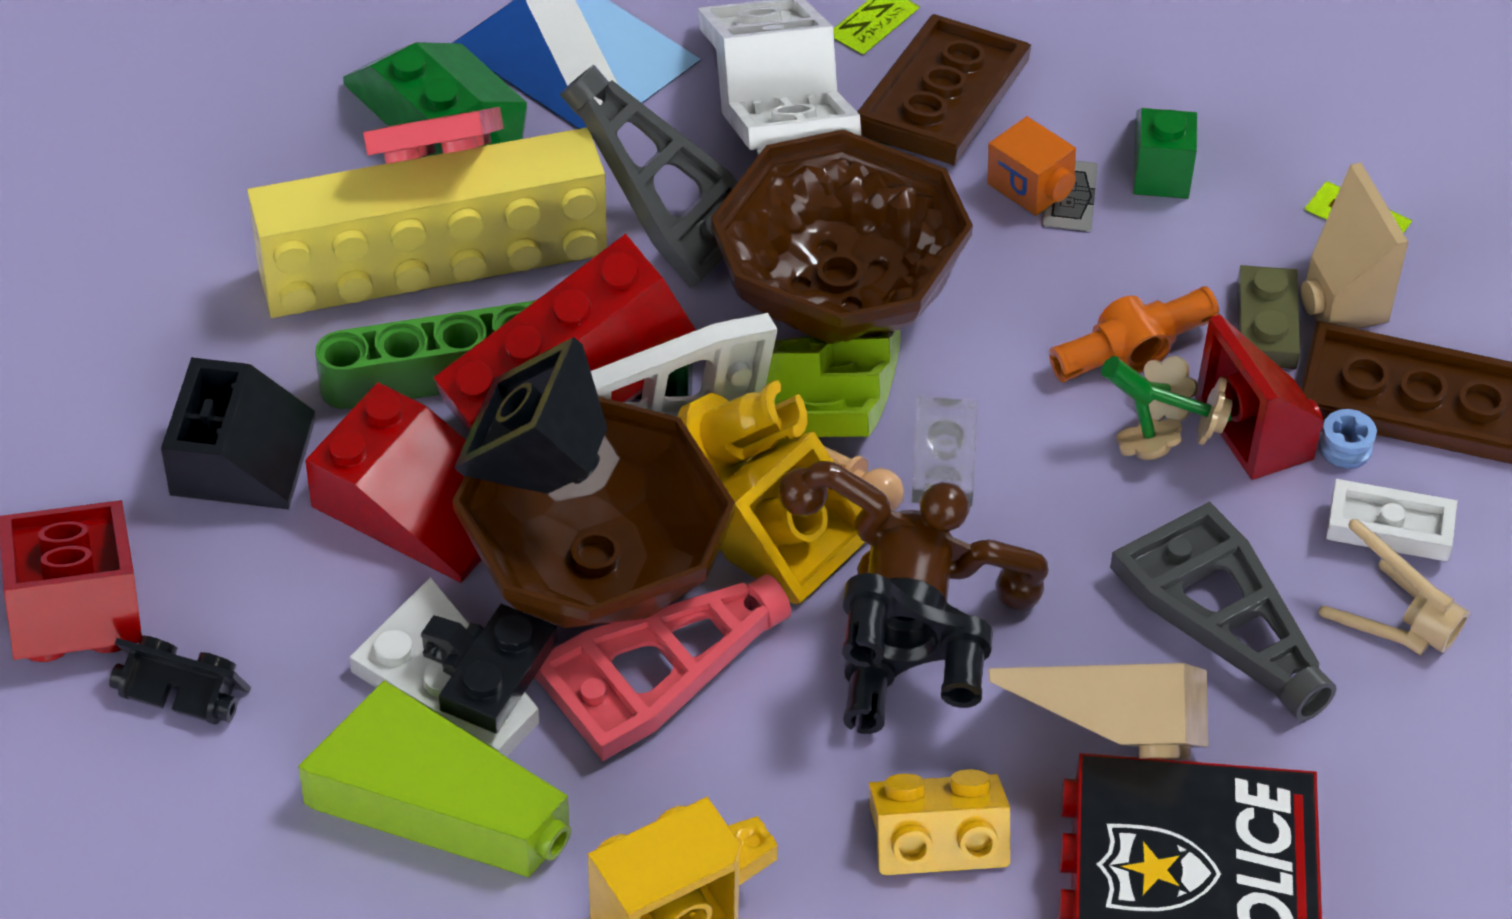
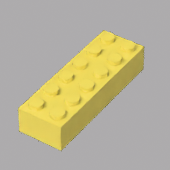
(429, 221)

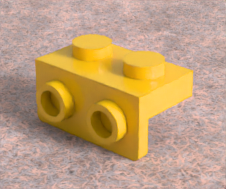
(940, 822)

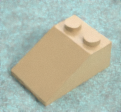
(1131, 704)

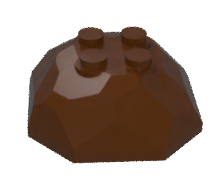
(615, 542)

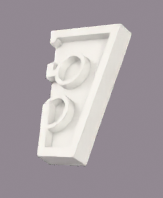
(397, 657)

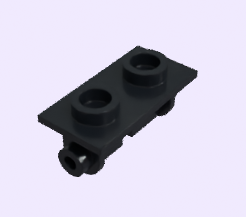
(202, 683)

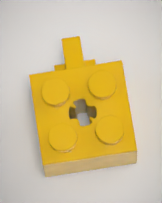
(678, 866)

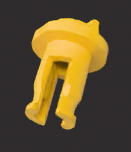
(744, 427)

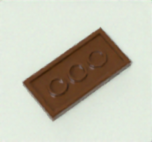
(942, 88)
(1414, 390)

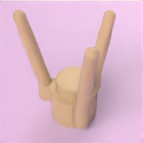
(1432, 613)

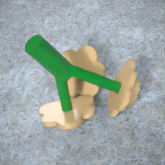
(1162, 394)

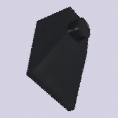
(538, 424)

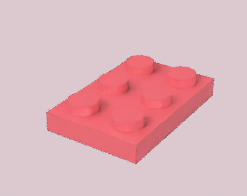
(419, 138)

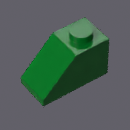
(1164, 152)

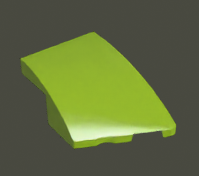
(839, 382)

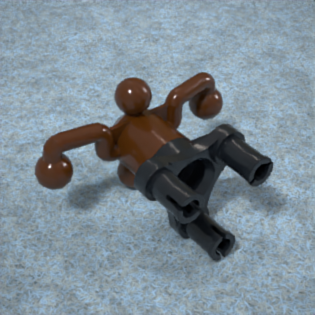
(902, 589)

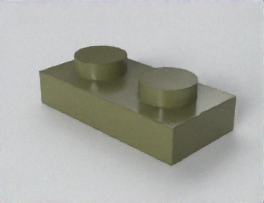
(1270, 312)

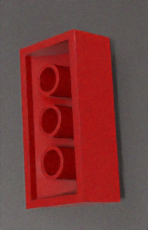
(608, 304)

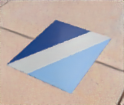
(552, 42)

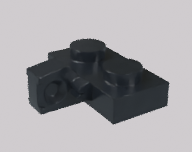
(488, 664)

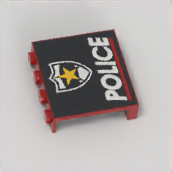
(1189, 841)

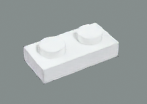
(1402, 519)

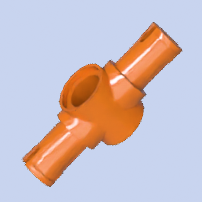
(1133, 333)

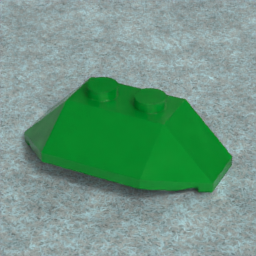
(433, 83)

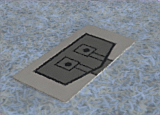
(1077, 208)

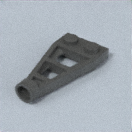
(684, 240)
(1195, 547)

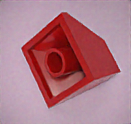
(1271, 416)

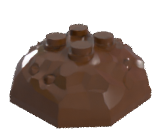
(841, 235)

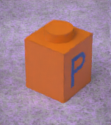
(1031, 166)

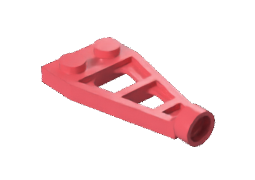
(604, 704)

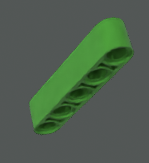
(401, 353)

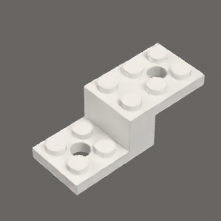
(776, 71)

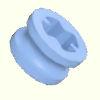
(1333, 443)

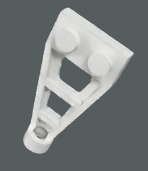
(735, 357)

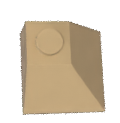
(1355, 258)

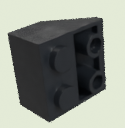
(235, 436)

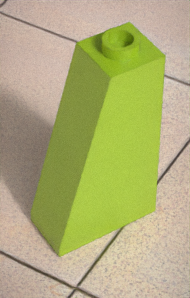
(435, 785)

